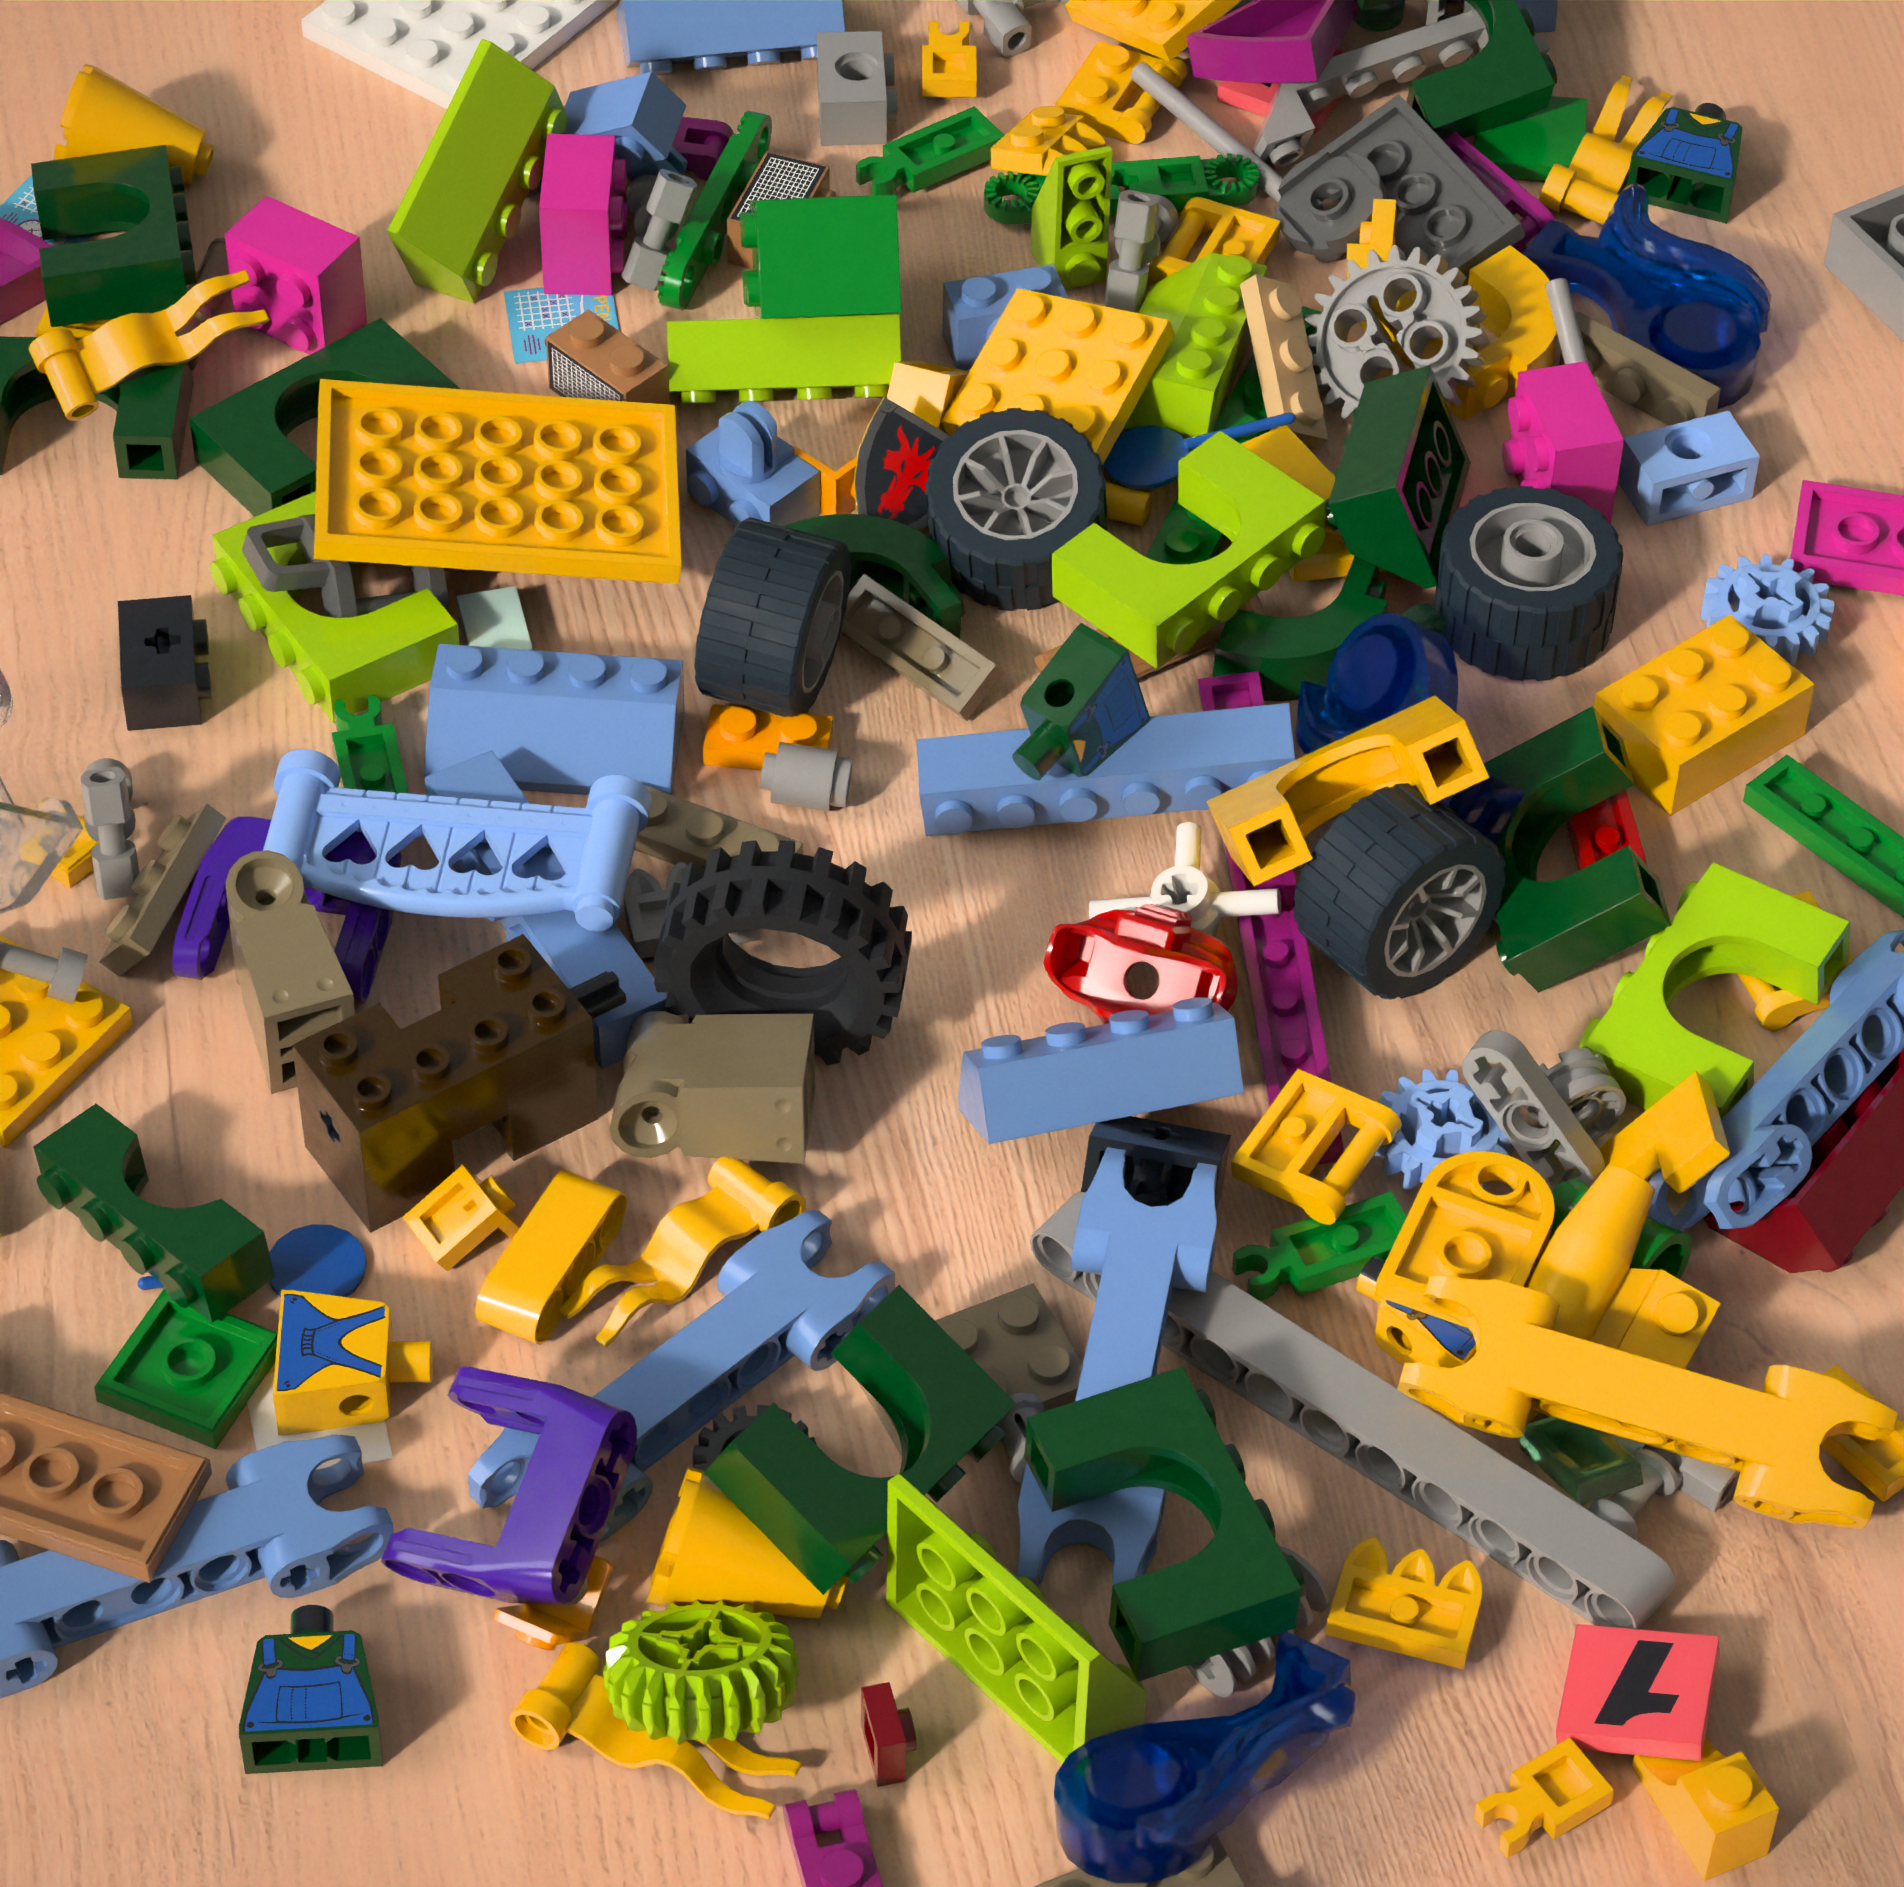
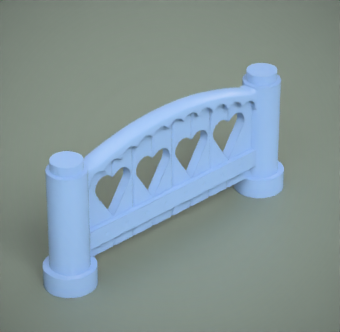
(589, 843)

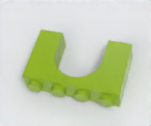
(1166, 606)
(331, 655)
(1718, 929)

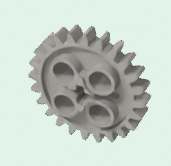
(1439, 311)

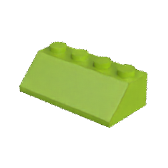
(476, 174)
(1207, 345)
(782, 355)

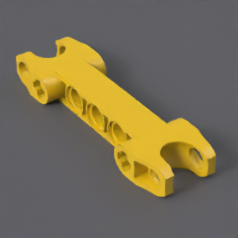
(1763, 1435)

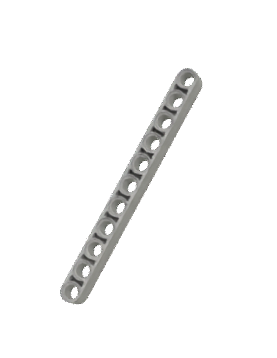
(1397, 1443)

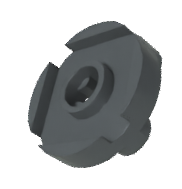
(1306, 187)

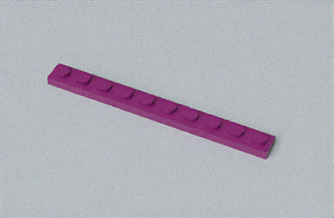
(1275, 950)

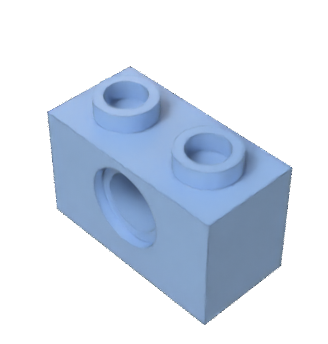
(1688, 468)

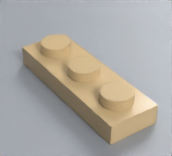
(1284, 356)

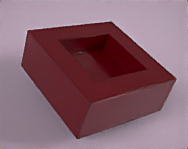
(887, 1733)

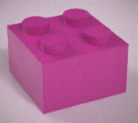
(582, 214)
(299, 273)
(1564, 436)

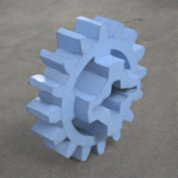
(1771, 604)
(1437, 1123)

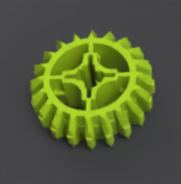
(701, 1671)

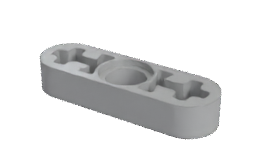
(1535, 1090)

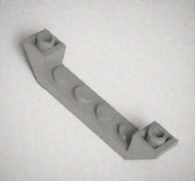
(1360, 72)

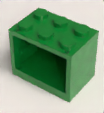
(822, 256)

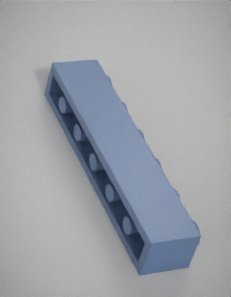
(1162, 768)
(565, 945)

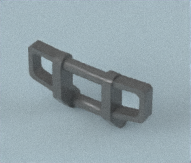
(331, 575)

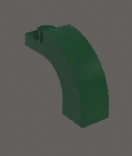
(896, 559)
(1303, 646)

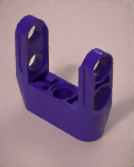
(207, 915)
(559, 1503)

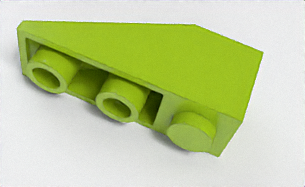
(1073, 217)

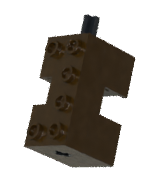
(499, 1052)

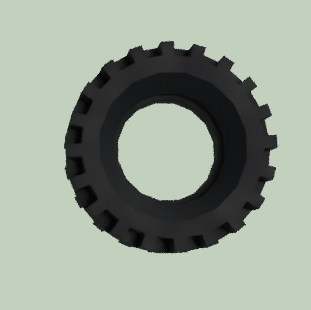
(794, 895)

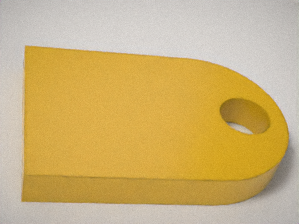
(1467, 1231)

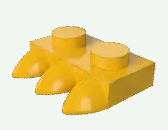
(1041, 138)
(1406, 1608)

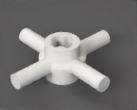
(1190, 891)

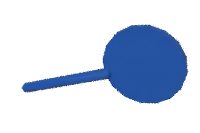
(1150, 454)
(310, 1260)

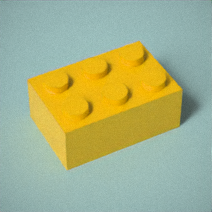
(1705, 712)

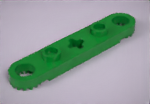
(1172, 178)
(704, 230)

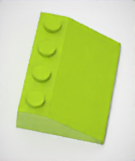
(1002, 1629)

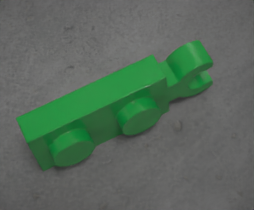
(931, 153)
(367, 750)
(1322, 1254)

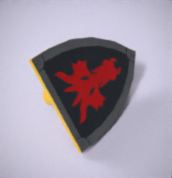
(895, 465)

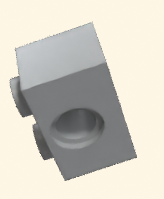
(853, 88)

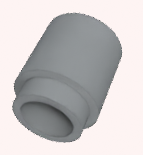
(806, 776)

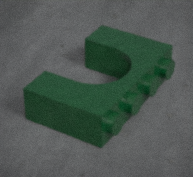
(1492, 87)
(124, 273)
(148, 403)
(246, 435)
(1596, 912)
(1167, 1439)
(833, 1517)

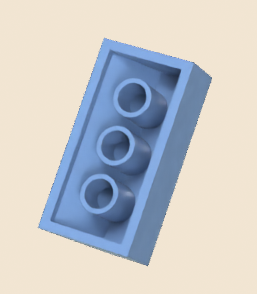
(712, 30)
(556, 716)
(1100, 1071)

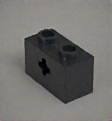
(161, 664)
(1157, 1157)

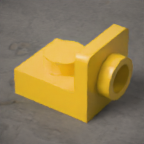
(461, 1216)

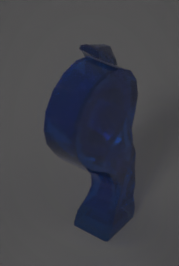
(1665, 292)
(1381, 671)
(1160, 1791)

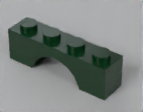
(199, 1253)

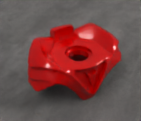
(1095, 956)

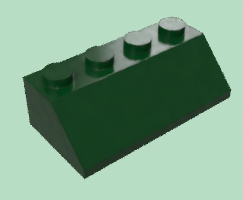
(1399, 476)

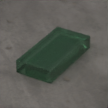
(1580, 1459)

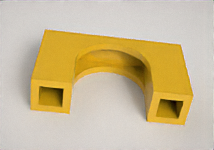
(1274, 813)

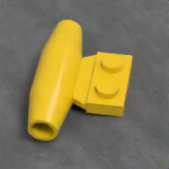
(1603, 1297)

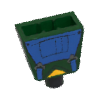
(1689, 162)
(1081, 706)
(309, 1700)

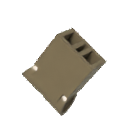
(282, 961)
(717, 1087)

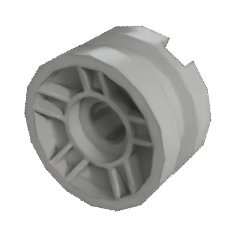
(1587, 1091)

